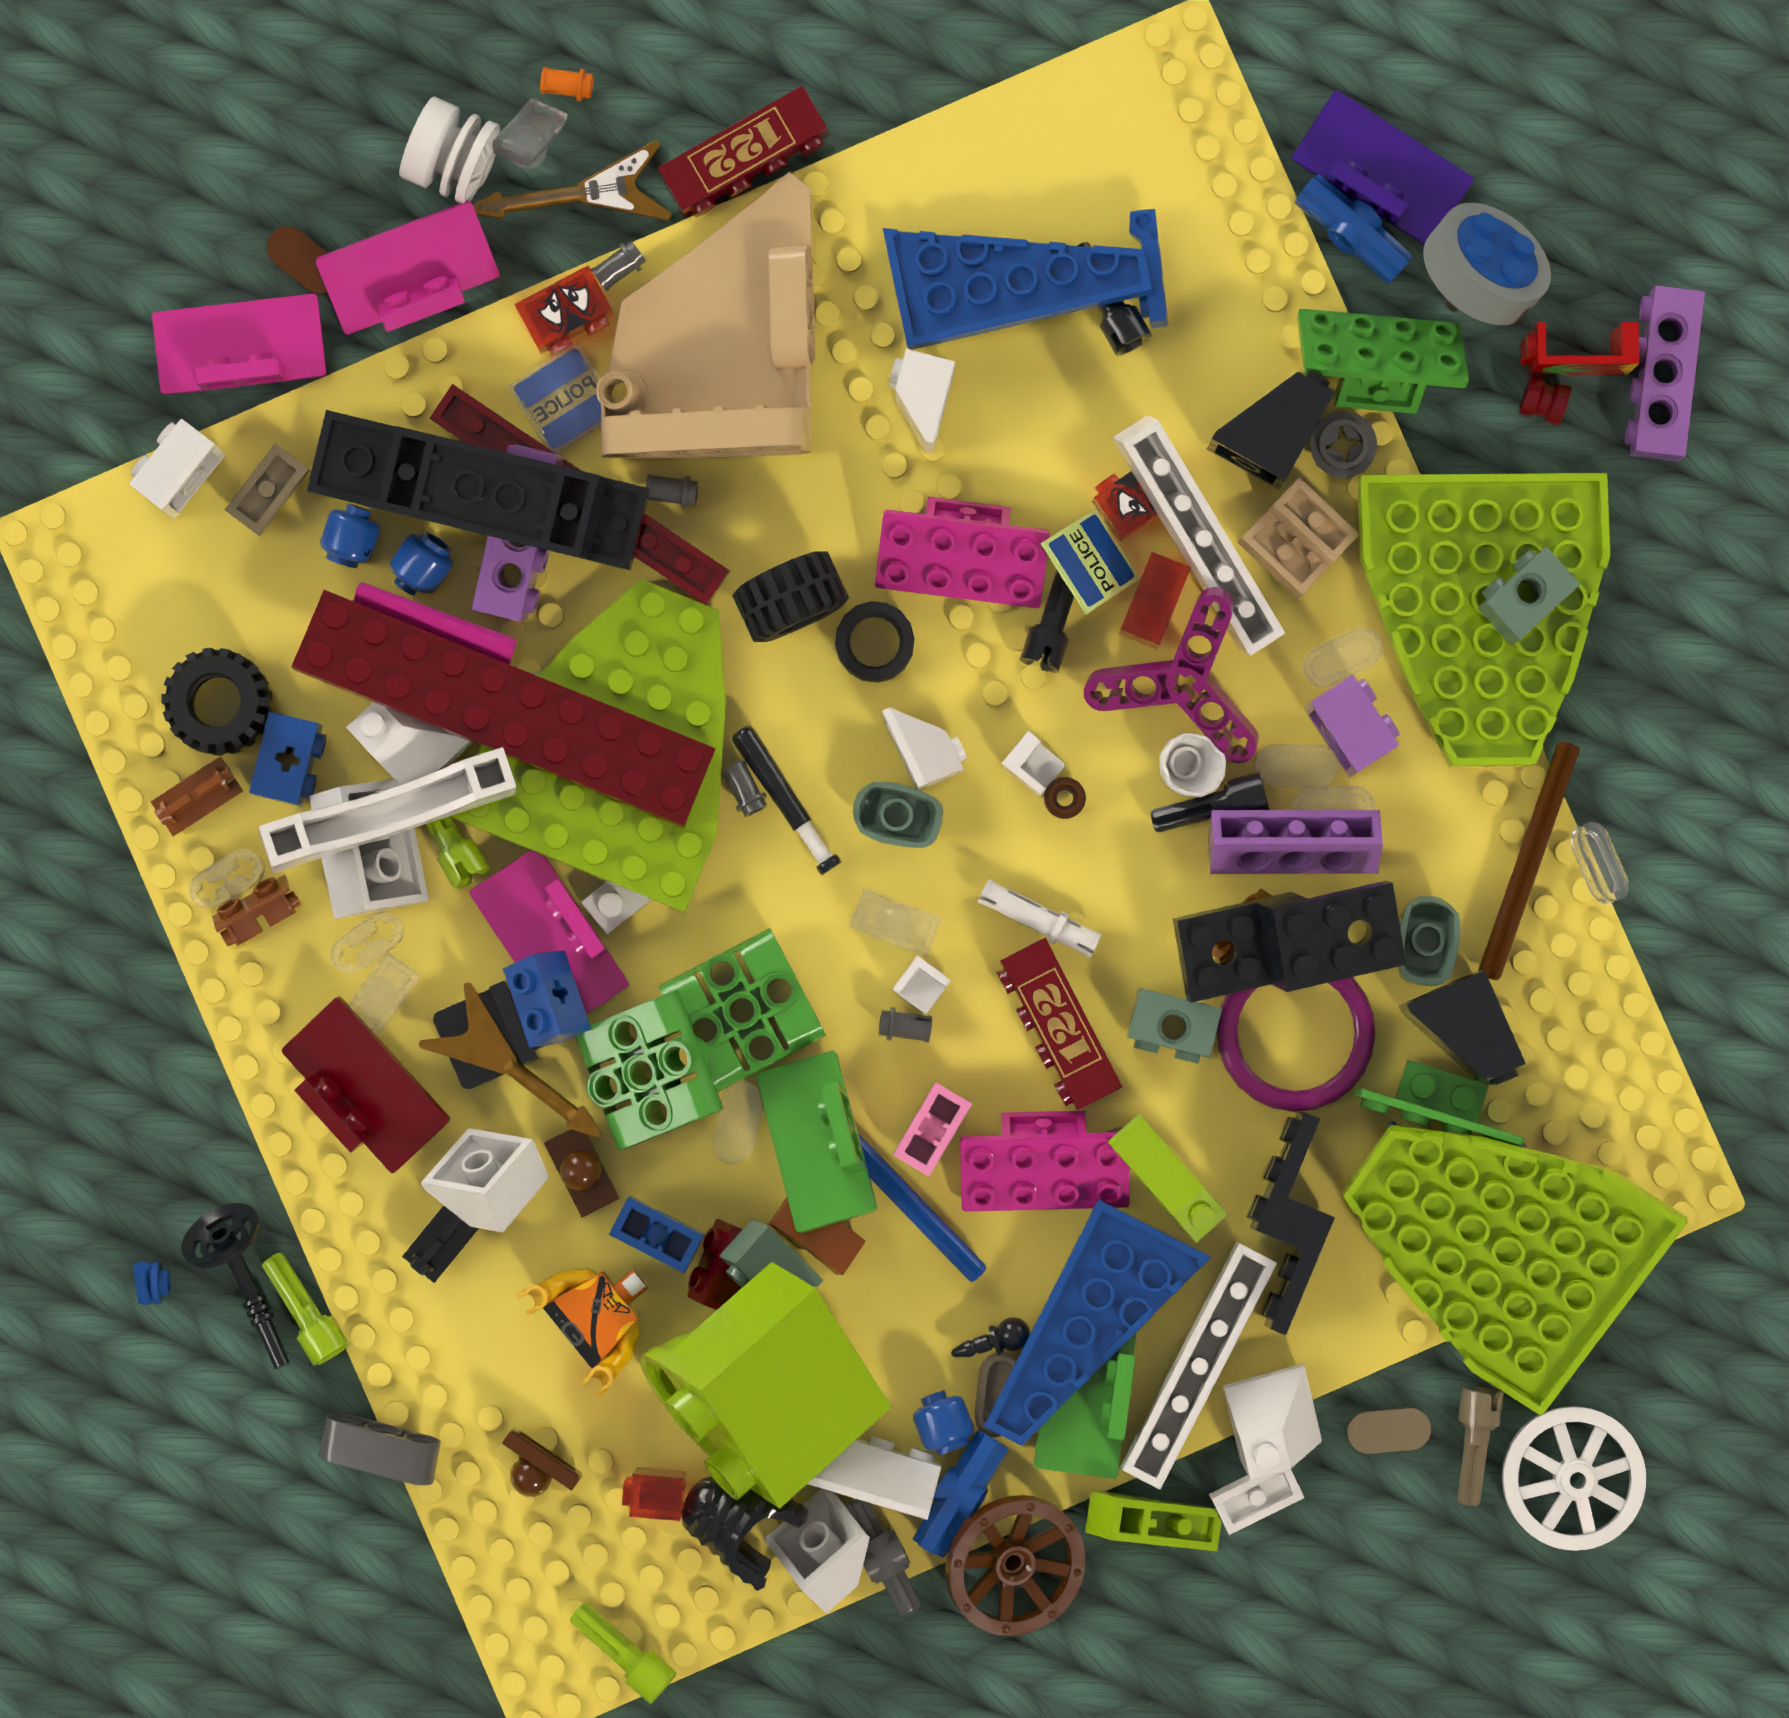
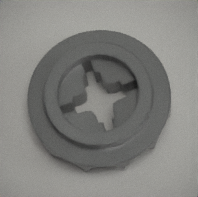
(1356, 430)

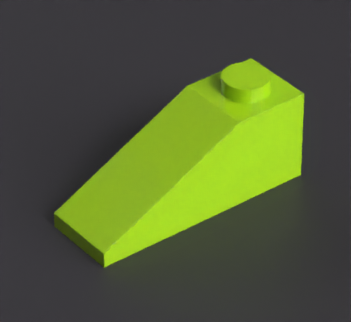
(1167, 1178)
(1152, 1521)

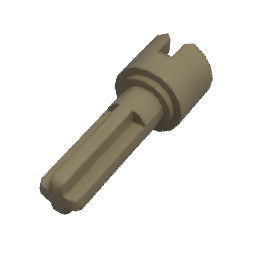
(1479, 1414)

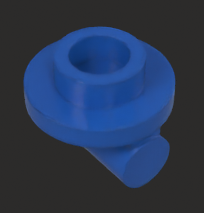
(151, 1282)

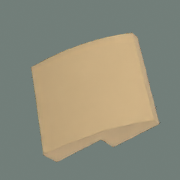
(1298, 538)

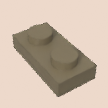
(267, 489)

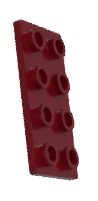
(362, 1087)

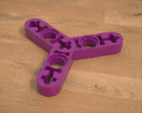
(1168, 691)

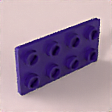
(1381, 167)

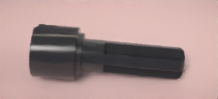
(1122, 325)
(1048, 636)
(1239, 794)

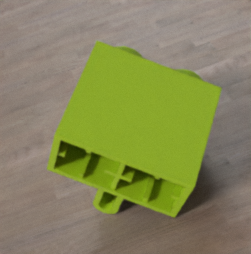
(767, 1387)

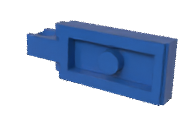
(1144, 229)

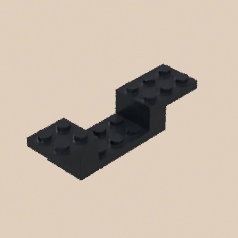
(478, 489)

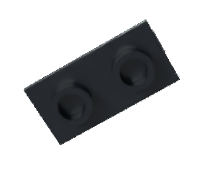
(439, 1244)

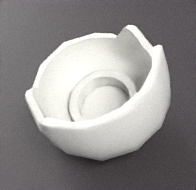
(1192, 765)

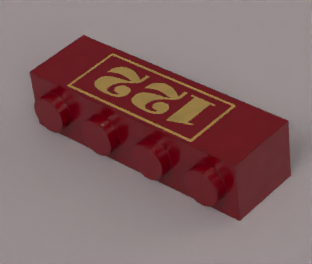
(744, 152)
(1060, 1024)

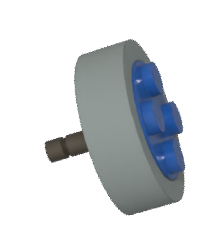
(1486, 264)

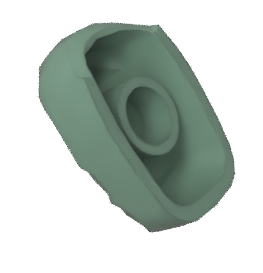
(898, 815)
(1429, 941)

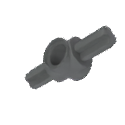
(885, 1558)

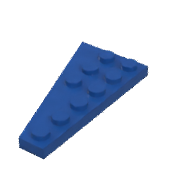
(986, 284)
(1100, 1300)

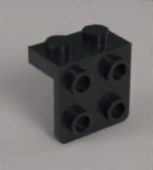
(499, 1002)

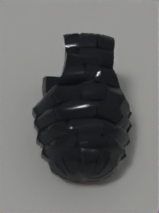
(724, 1522)

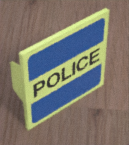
(1090, 561)

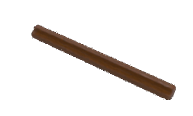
(1529, 859)

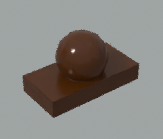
(581, 1171)
(537, 1467)

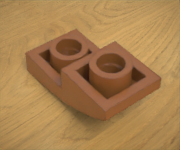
(831, 1245)

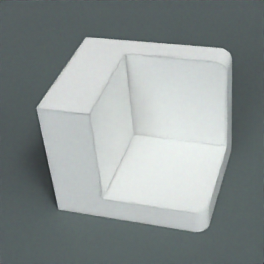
(1033, 764)
(921, 985)

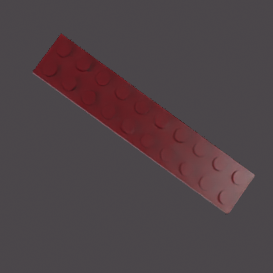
(503, 708)

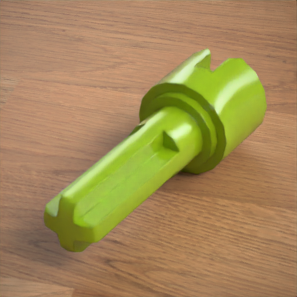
(458, 855)
(318, 1333)
(644, 1671)

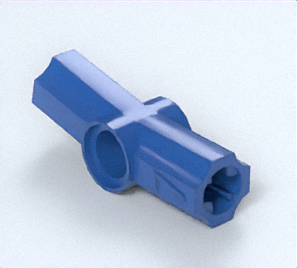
(1353, 228)
(960, 1493)

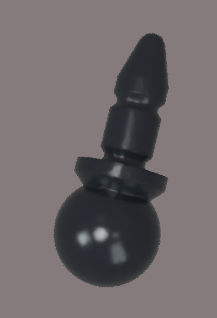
(1009, 1335)

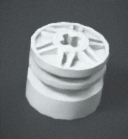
(445, 149)

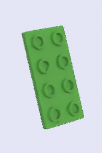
(1381, 358)
(1437, 1096)
(816, 1142)
(1092, 1423)

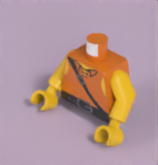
(593, 1317)

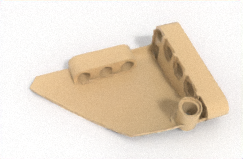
(721, 343)

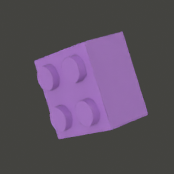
(1353, 724)

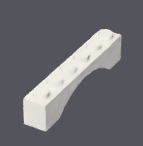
(395, 810)

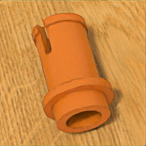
(567, 83)

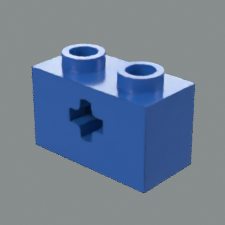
(278, 739)
(546, 998)
(657, 1234)

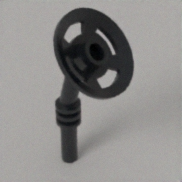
(229, 1250)

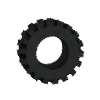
(790, 596)
(181, 696)

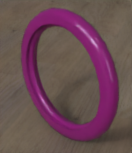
(1302, 1099)

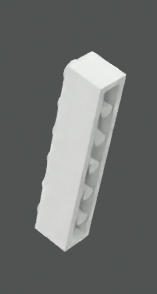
(1197, 531)
(1198, 1365)

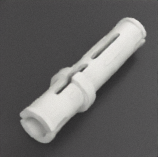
(1046, 921)

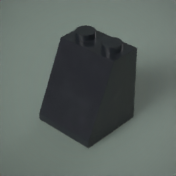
(1274, 429)
(1469, 1027)

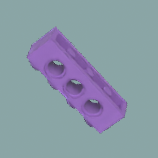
(1684, 311)
(492, 592)
(1295, 841)

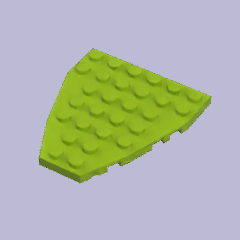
(1428, 558)
(663, 664)
(1509, 1249)

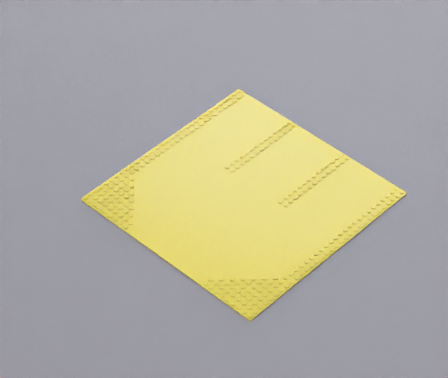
(1026, 426)

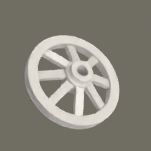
(1562, 1472)

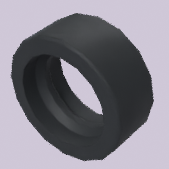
(876, 610)

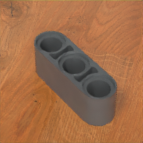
(379, 1448)

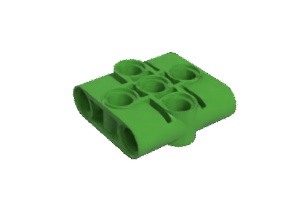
(793, 1017)
(684, 1101)

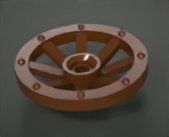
(1019, 1569)

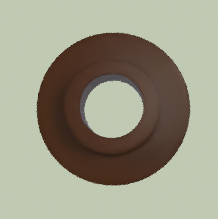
(1068, 784)

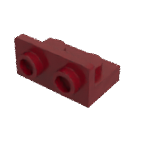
(709, 1280)

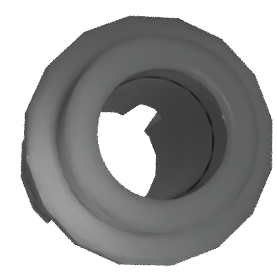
(619, 265)
(673, 490)
(744, 789)
(905, 1025)

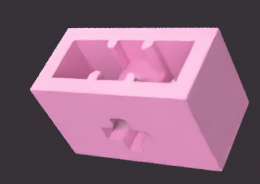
(932, 1129)

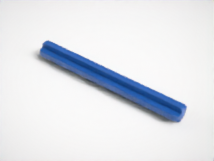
(921, 1214)

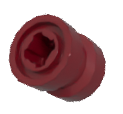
(1545, 400)

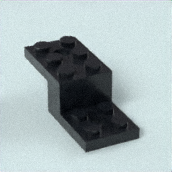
(1289, 941)
(1289, 1222)

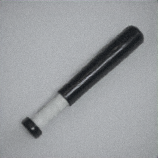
(776, 785)

